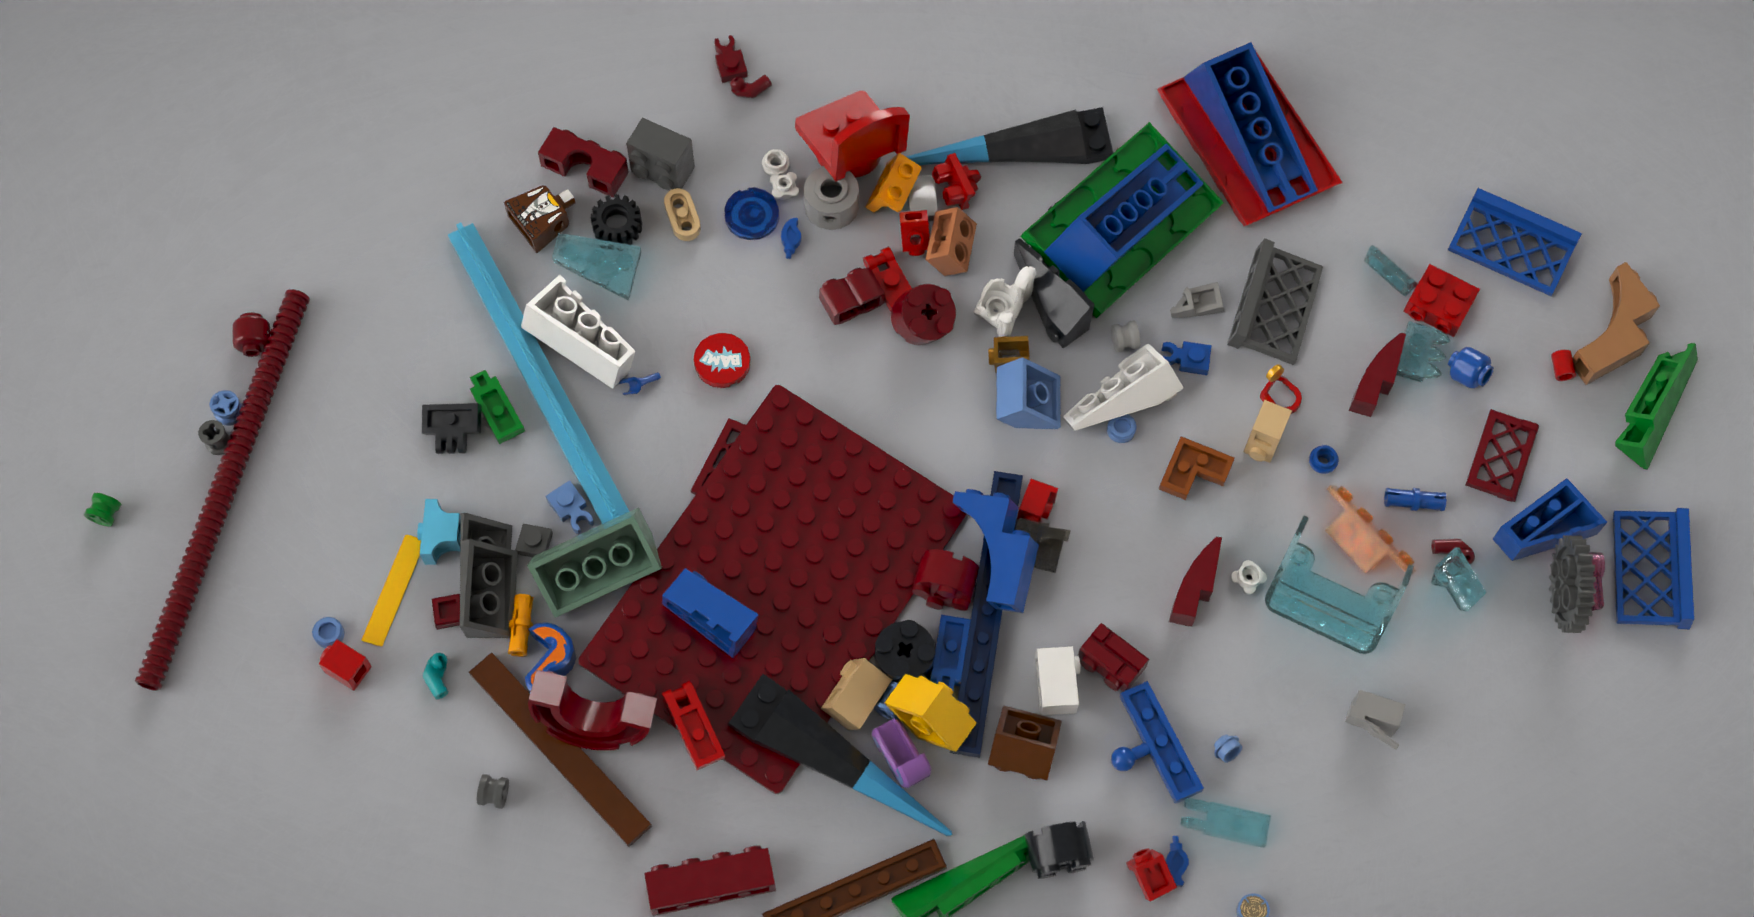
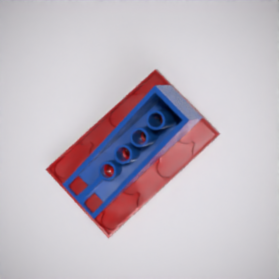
(1248, 135)

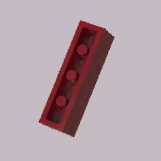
(709, 881)

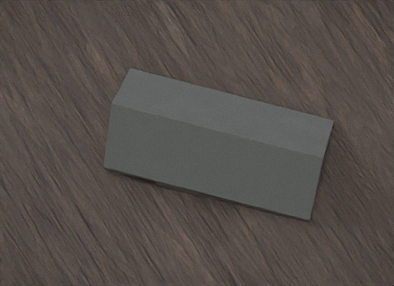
(486, 577)

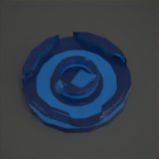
(751, 213)

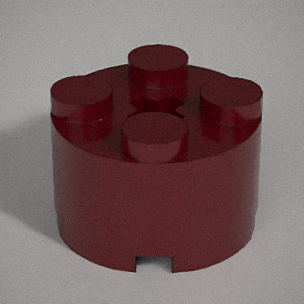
(919, 328)
(945, 580)

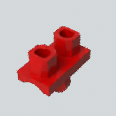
(960, 181)

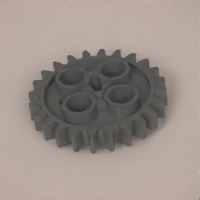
(1572, 584)

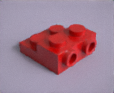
(1441, 300)

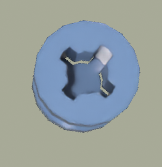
(222, 402)

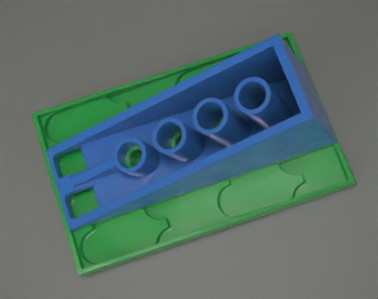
(1123, 218)

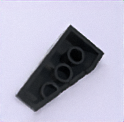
(1061, 304)

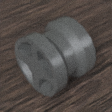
(492, 791)

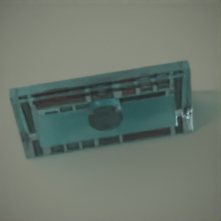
(1390, 271)

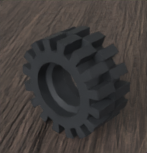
(616, 207)

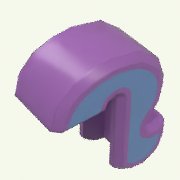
(901, 754)

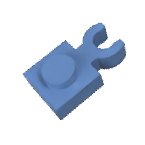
(569, 504)

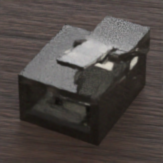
(1049, 541)

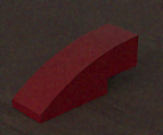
(1378, 377)
(1196, 585)

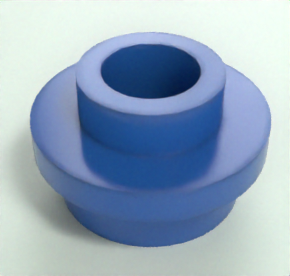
(1325, 452)

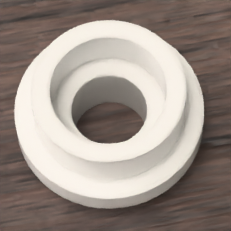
(775, 156)

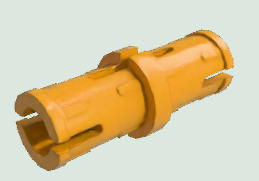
(520, 625)

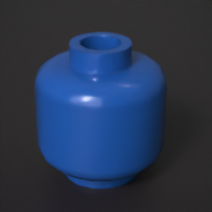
(1470, 367)

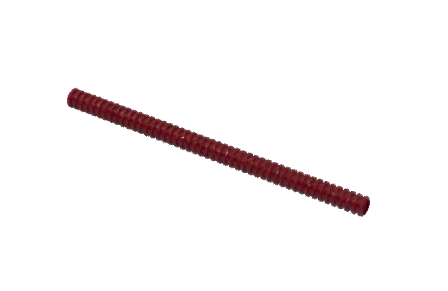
(222, 490)

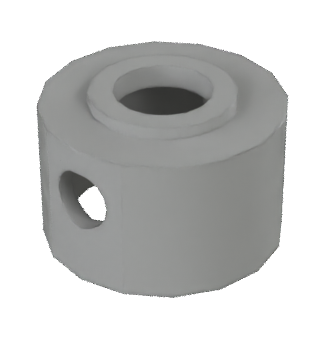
(842, 207)

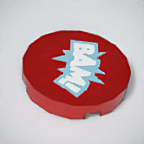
(722, 360)

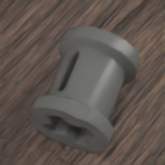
(212, 437)

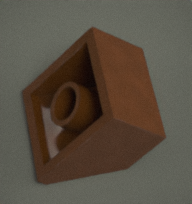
(1024, 743)

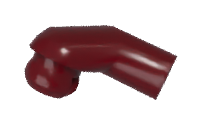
(749, 90)
(1444, 546)

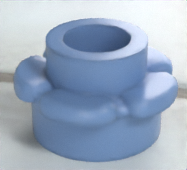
(1227, 748)

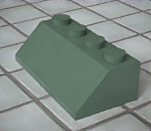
(595, 562)

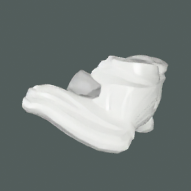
(1005, 299)

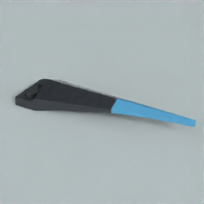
(1060, 138)
(793, 730)

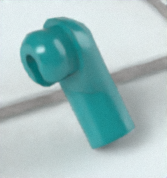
(434, 673)

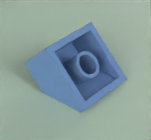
(1028, 395)

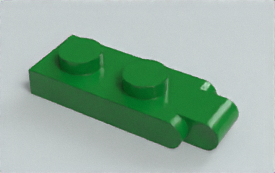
(495, 407)

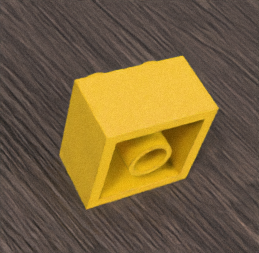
(931, 712)

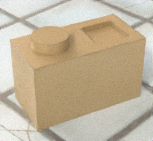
(1267, 431)
(856, 693)

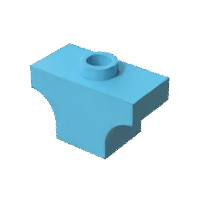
(438, 532)

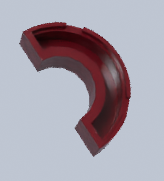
(585, 721)

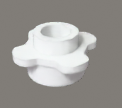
(784, 192)
(1252, 569)

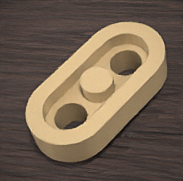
(684, 216)

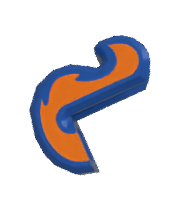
(560, 654)

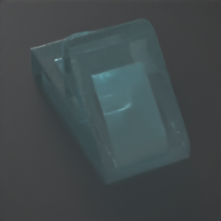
(1459, 579)

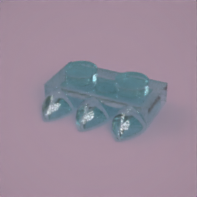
(1419, 351)

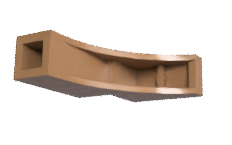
(1623, 338)

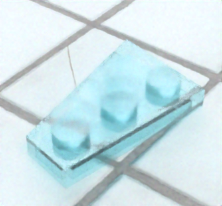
(599, 261)

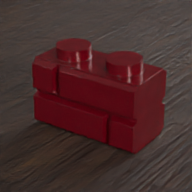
(1112, 658)

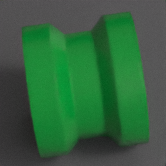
(102, 509)

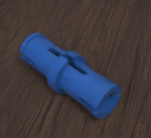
(1415, 499)

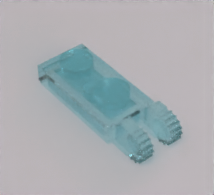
(1228, 822)

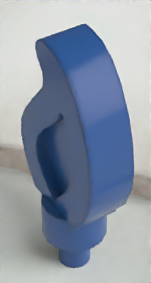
(790, 237)
(1177, 861)

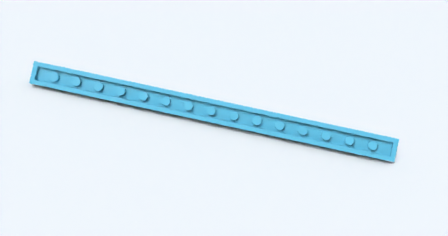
(538, 374)

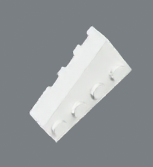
(577, 333)

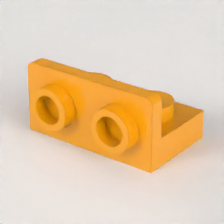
(894, 184)

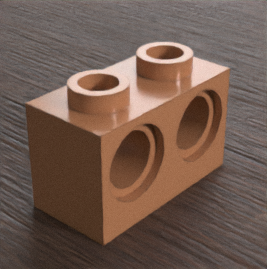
(951, 241)

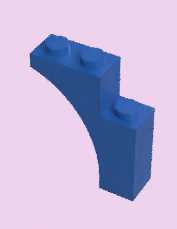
(1010, 550)

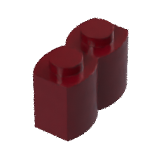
(851, 295)

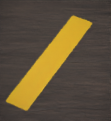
(393, 591)

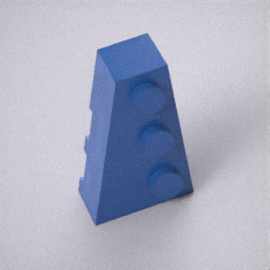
(710, 611)

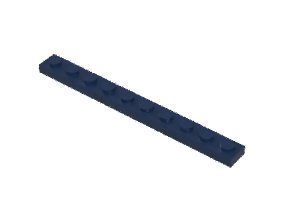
(983, 634)

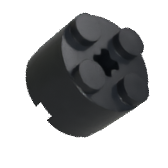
(904, 638)
(1059, 848)

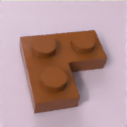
(1194, 460)

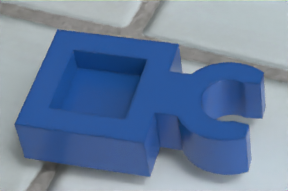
(1191, 357)

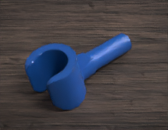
(636, 383)

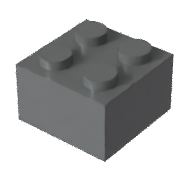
(660, 155)

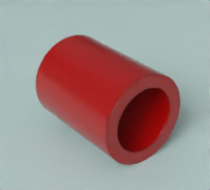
(1563, 365)

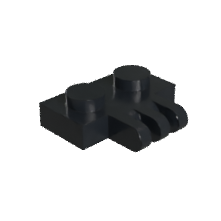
(451, 424)

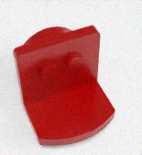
(853, 134)

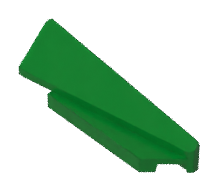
(1655, 405)
(964, 883)

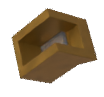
(1008, 349)

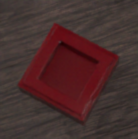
(446, 611)

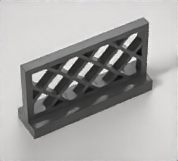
(1256, 288)

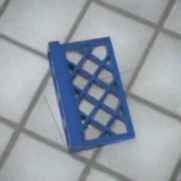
(1529, 224)
(1679, 574)

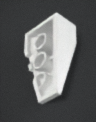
(1141, 383)

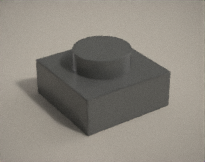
(533, 540)

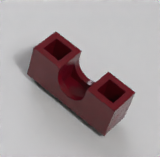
(564, 150)

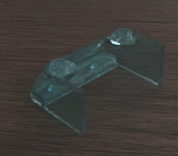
(1330, 607)

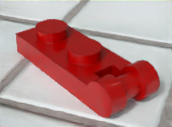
(892, 279)
(694, 726)

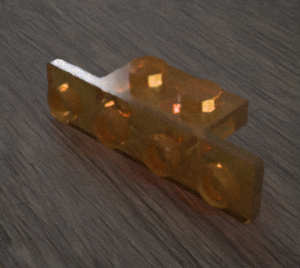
(1360, 537)

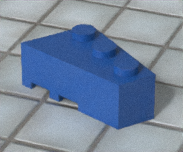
(1550, 517)

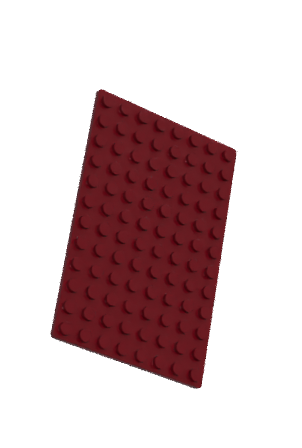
(810, 538)

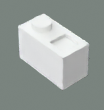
(1057, 680)

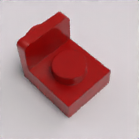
(1152, 873)

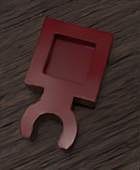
(729, 61)

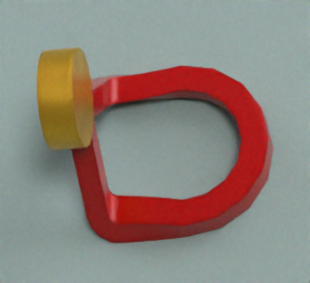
(1274, 374)

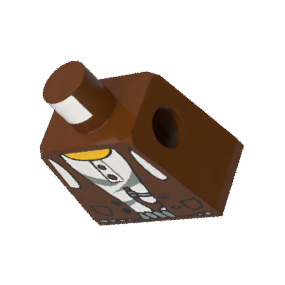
(539, 215)

